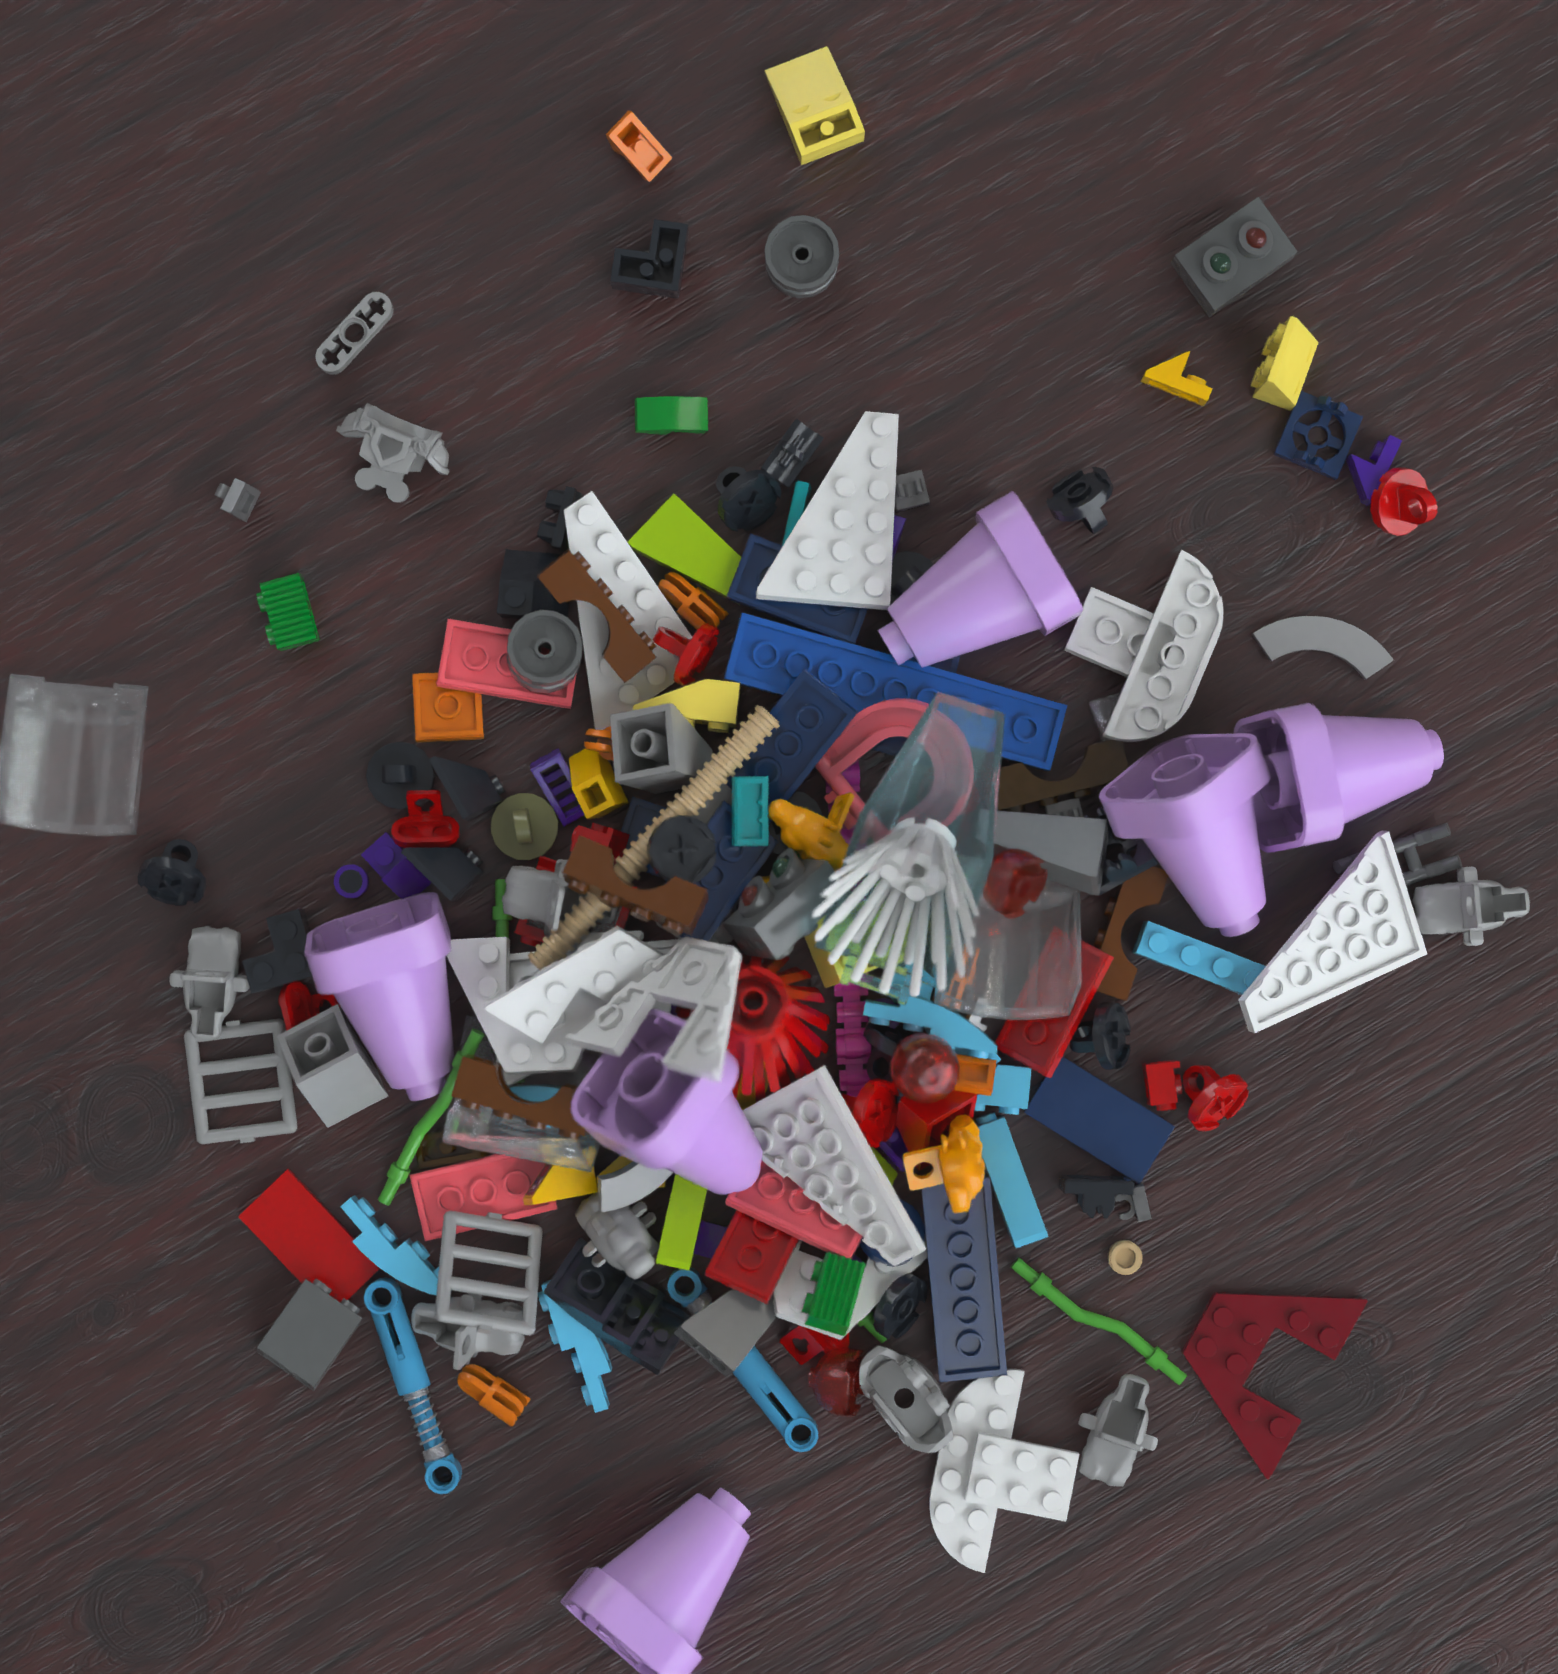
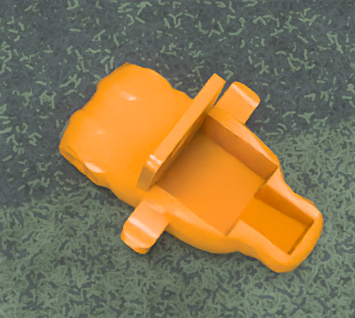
(811, 833)
(954, 1164)

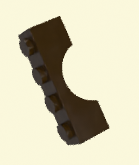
(1099, 767)

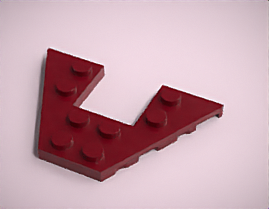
(1230, 1342)

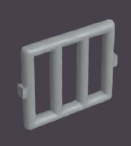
(202, 1103)
(447, 1282)

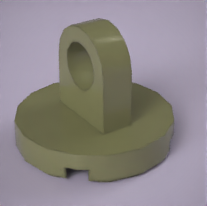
(524, 826)

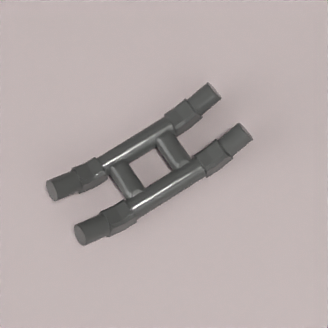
(1408, 847)

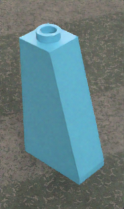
(1009, 1182)

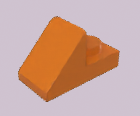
(638, 146)

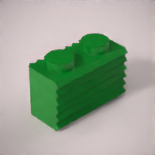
(288, 612)
(834, 1293)

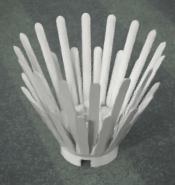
(915, 870)

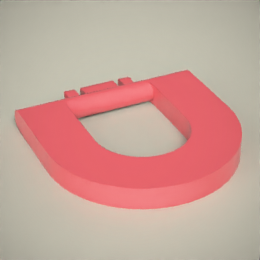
(862, 734)

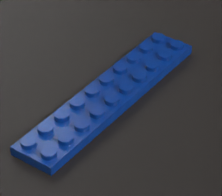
(774, 654)

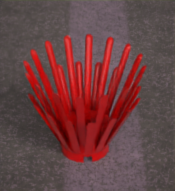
(758, 1034)

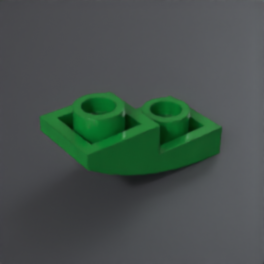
(671, 414)

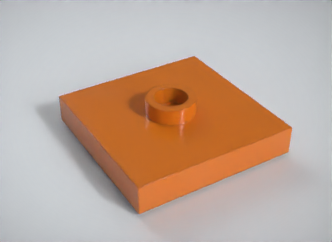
(445, 712)

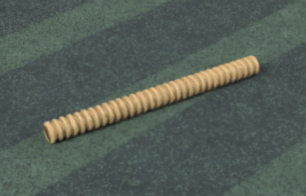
(636, 857)

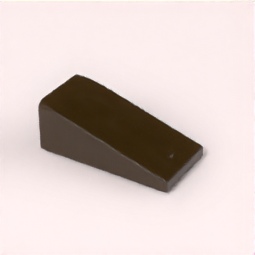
(435, 1152)

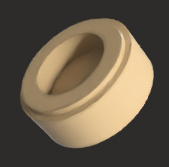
(1124, 1257)

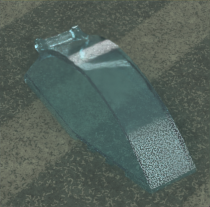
(944, 775)

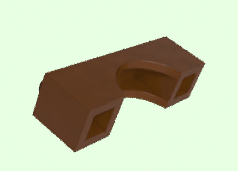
(625, 649)
(1131, 895)
(674, 904)
(483, 1084)

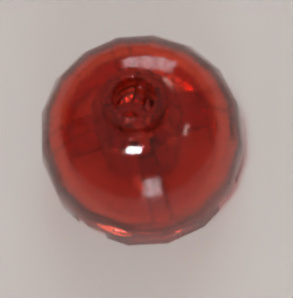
(1013, 881)
(924, 1055)
(837, 1381)

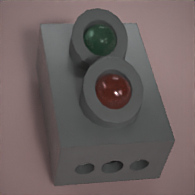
(1233, 257)
(781, 910)

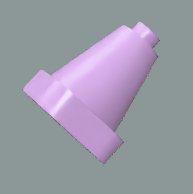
(982, 591)
(1333, 770)
(1199, 821)
(392, 986)
(669, 1115)
(664, 1586)

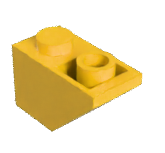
(595, 784)

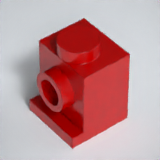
(603, 835)
(1162, 1084)

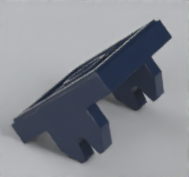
(1349, 421)

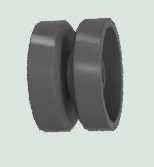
(797, 276)
(529, 637)

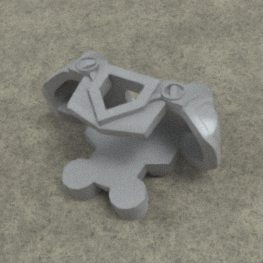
(393, 450)
(925, 1423)

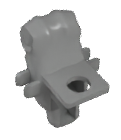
(542, 896)
(1467, 906)
(211, 979)
(618, 1236)
(465, 1339)
(1117, 1433)

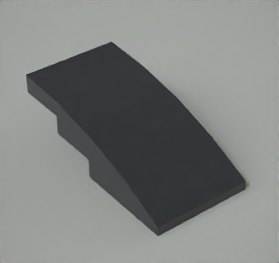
(617, 1308)

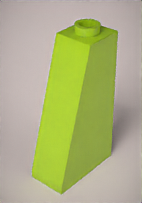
(687, 546)
(681, 1224)

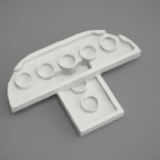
(1156, 651)
(991, 1471)

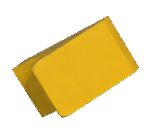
(1169, 379)

